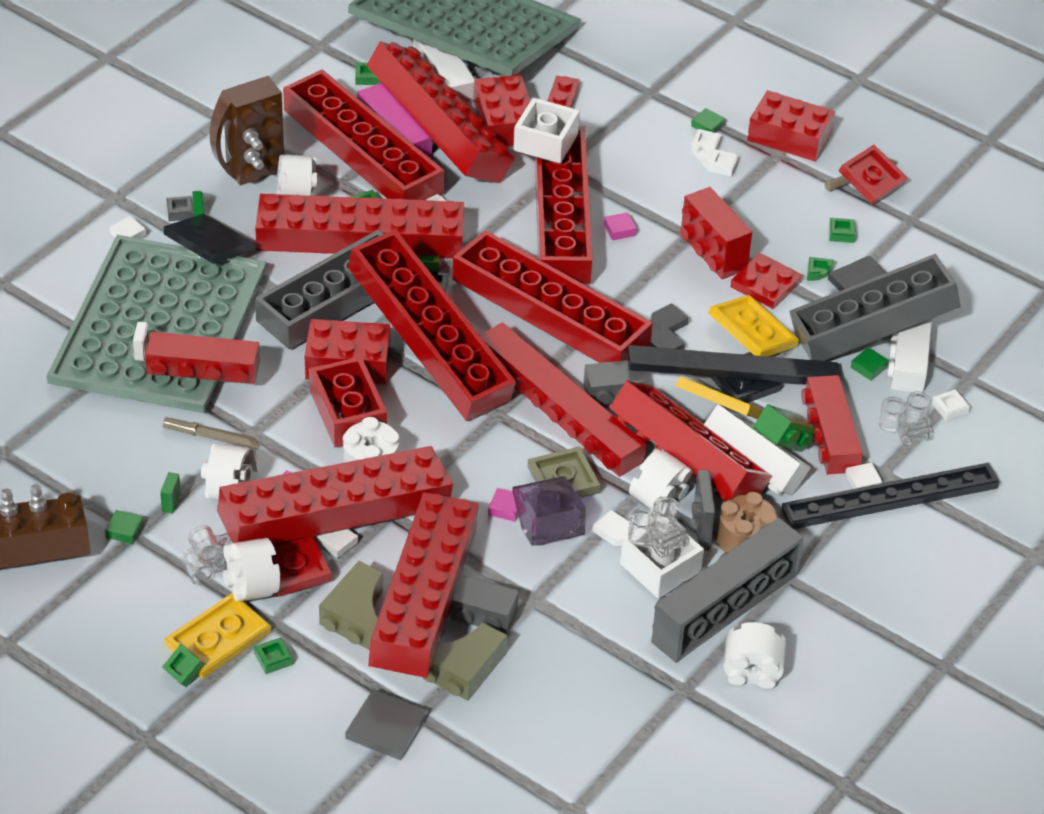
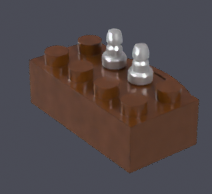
(252, 130)
(41, 528)

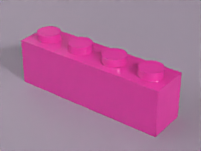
(390, 110)

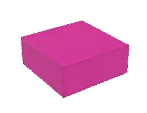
(619, 226)
(503, 505)

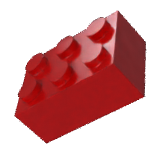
(501, 104)
(791, 125)
(715, 232)
(342, 340)
(345, 396)

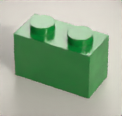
(784, 428)

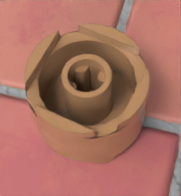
(742, 519)

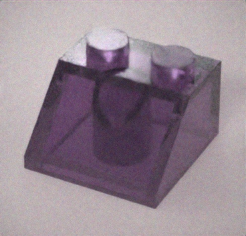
(549, 510)

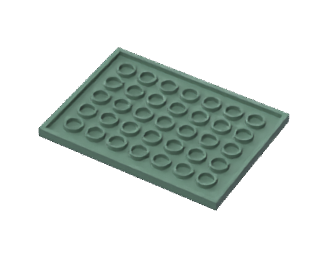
(485, 32)
(171, 293)

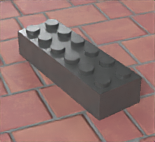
(318, 292)
(875, 308)
(726, 589)

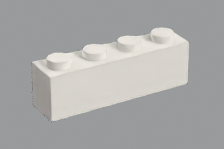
(451, 68)
(910, 357)
(784, 467)

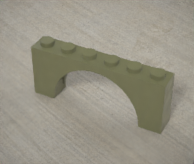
(457, 665)

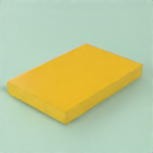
(753, 326)
(719, 398)
(220, 633)

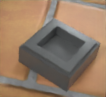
(179, 208)

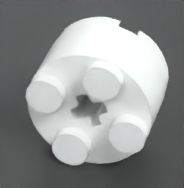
(296, 175)
(369, 440)
(228, 466)
(660, 477)
(251, 569)
(754, 655)

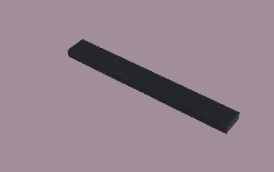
(727, 365)
(889, 495)

